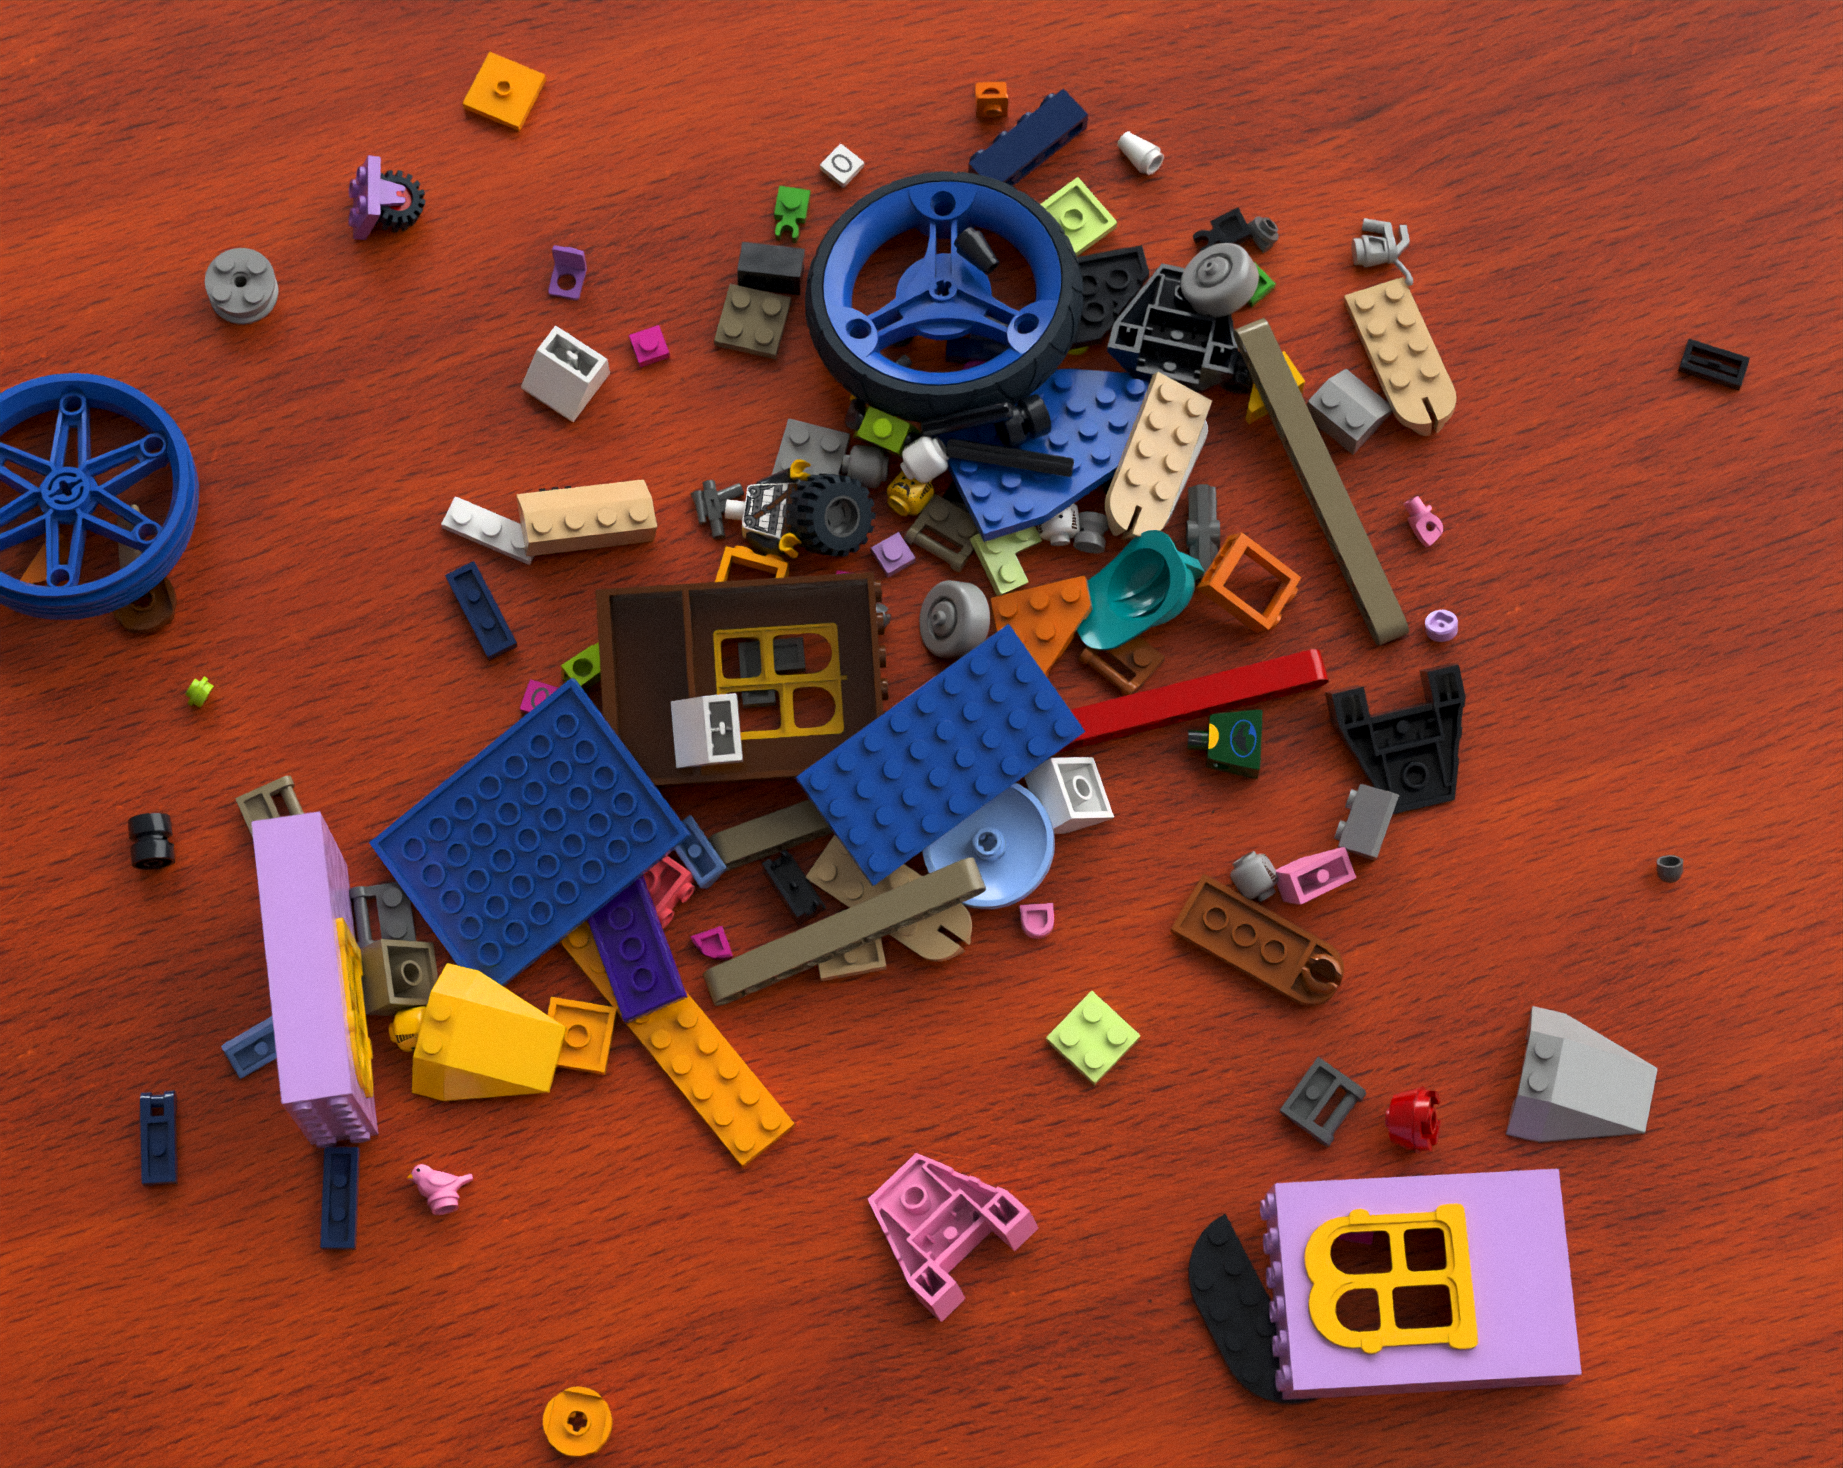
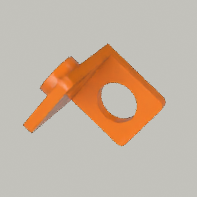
(991, 104)

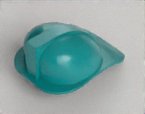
(1138, 591)

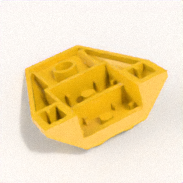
(483, 1041)

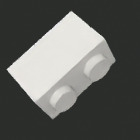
(1070, 793)

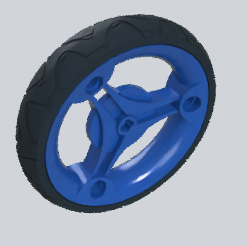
(943, 296)

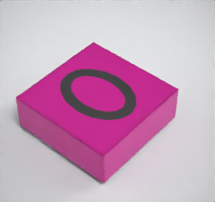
(535, 694)

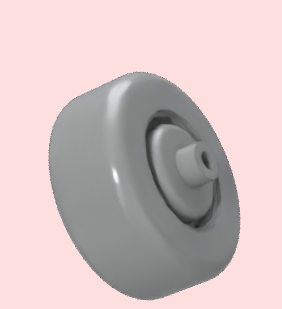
(1219, 280)
(954, 619)

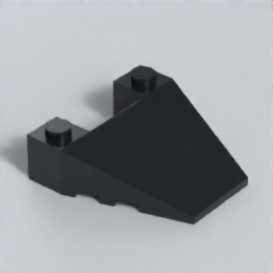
(1408, 747)

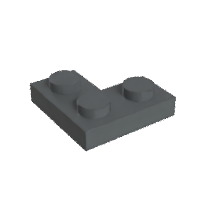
(787, 659)

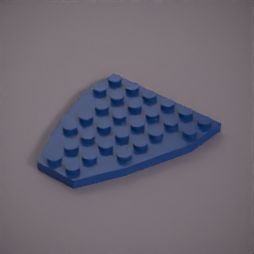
(1089, 423)

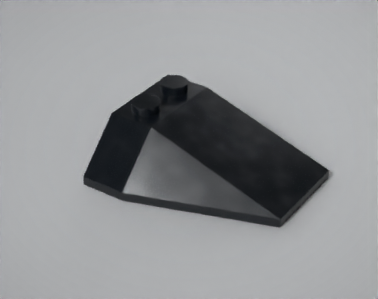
(1168, 337)

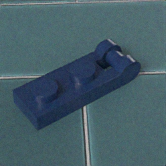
(158, 1139)

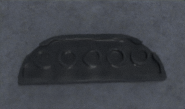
(1235, 1310)

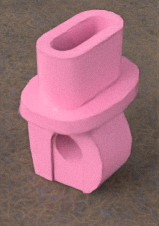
(1419, 518)

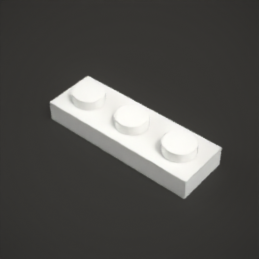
(486, 529)

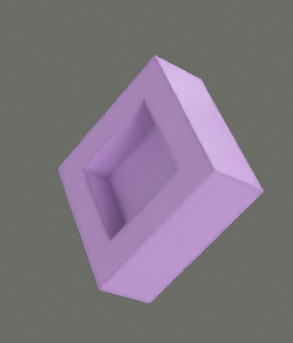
(893, 554)

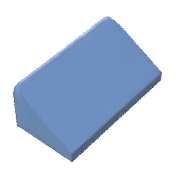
(700, 856)
(252, 1048)

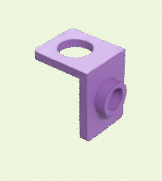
(567, 262)

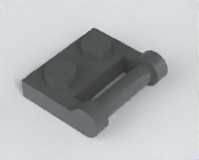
(393, 911)
(1312, 1096)

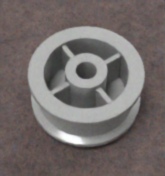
(241, 286)

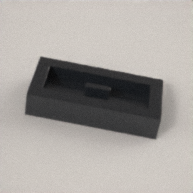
(1710, 375)

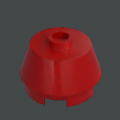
(1413, 1119)

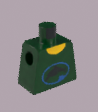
(1231, 742)

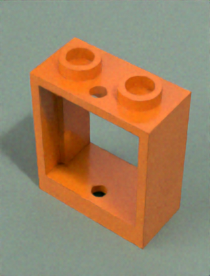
(1223, 565)

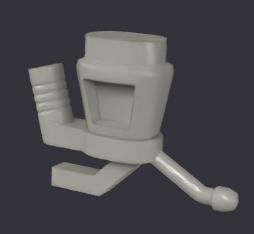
(1380, 250)

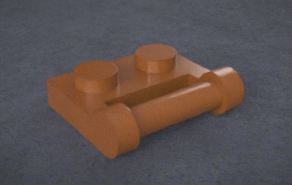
(1134, 656)

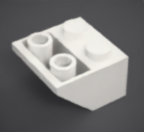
(565, 373)
(706, 730)

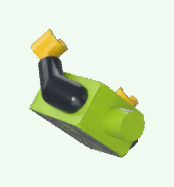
(880, 428)

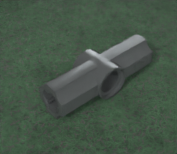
(1202, 525)

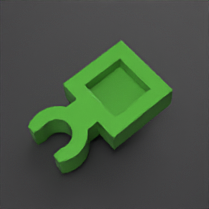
(791, 208)

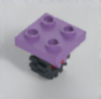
(383, 199)

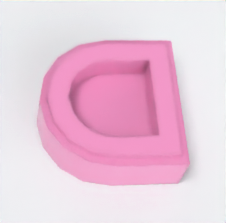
(1037, 919)

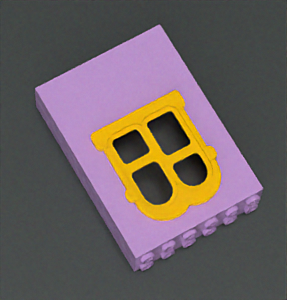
(315, 980)
(1501, 1271)

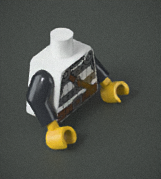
(765, 511)

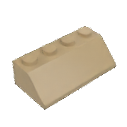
(586, 517)

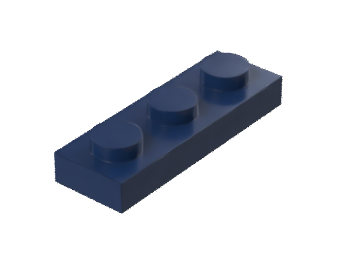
(481, 610)
(340, 1198)

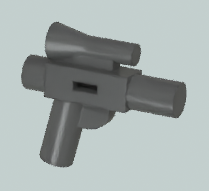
(713, 503)

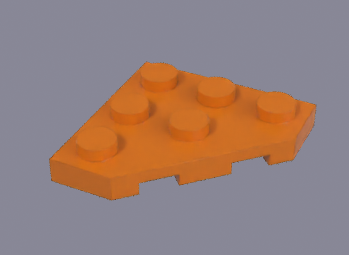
(1045, 617)

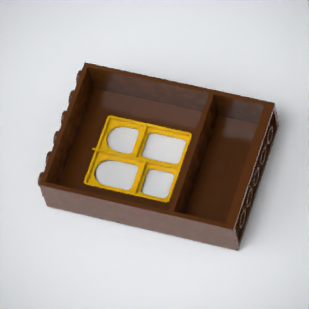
(667, 648)

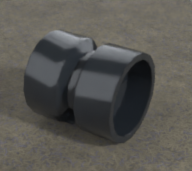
(1028, 420)
(151, 841)

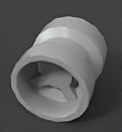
(1091, 532)

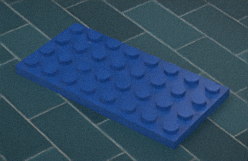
(939, 755)

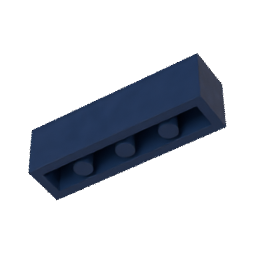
(1031, 140)

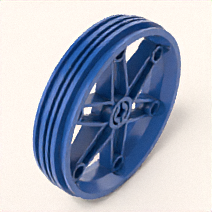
(157, 555)

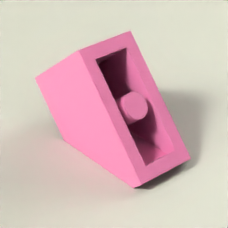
(1314, 875)

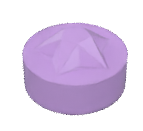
(1441, 625)

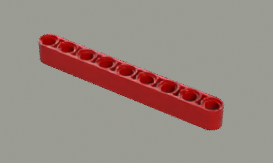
(1199, 697)

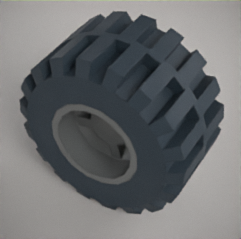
(831, 514)

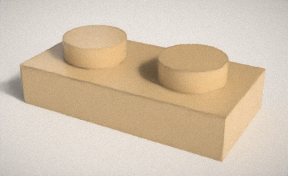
(855, 962)

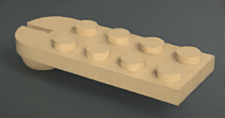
(1403, 355)
(1155, 457)
(843, 880)

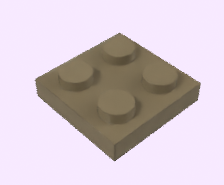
(752, 321)

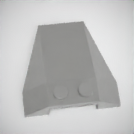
(1578, 1084)

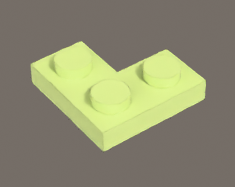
(1000, 558)

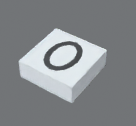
(842, 165)

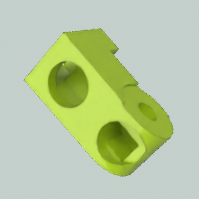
(583, 668)

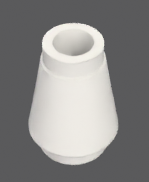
(1141, 153)

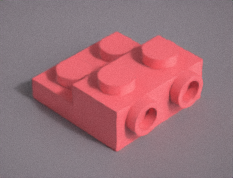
(667, 885)

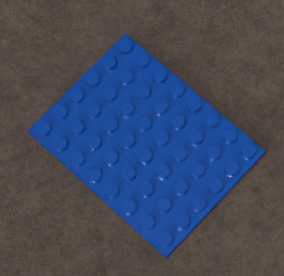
(530, 837)

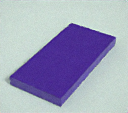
(636, 953)

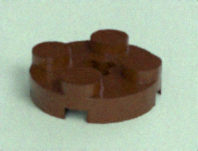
(155, 615)

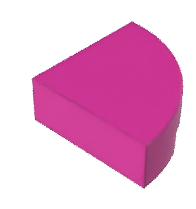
(713, 944)

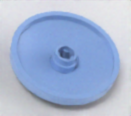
(1009, 843)

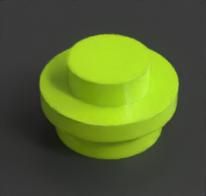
(199, 692)

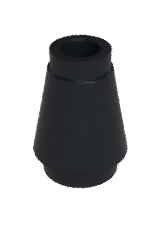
(976, 250)

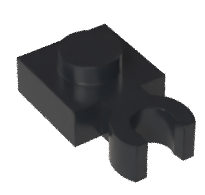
(1226, 229)

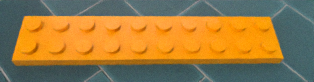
(697, 1063)

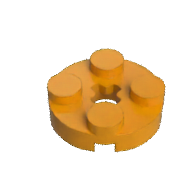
(567, 1405)

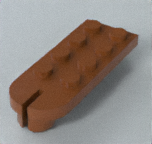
(1259, 943)

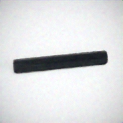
(1010, 457)

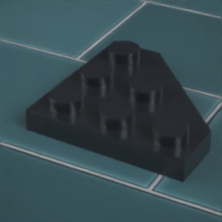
(1109, 286)

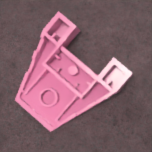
(937, 1220)

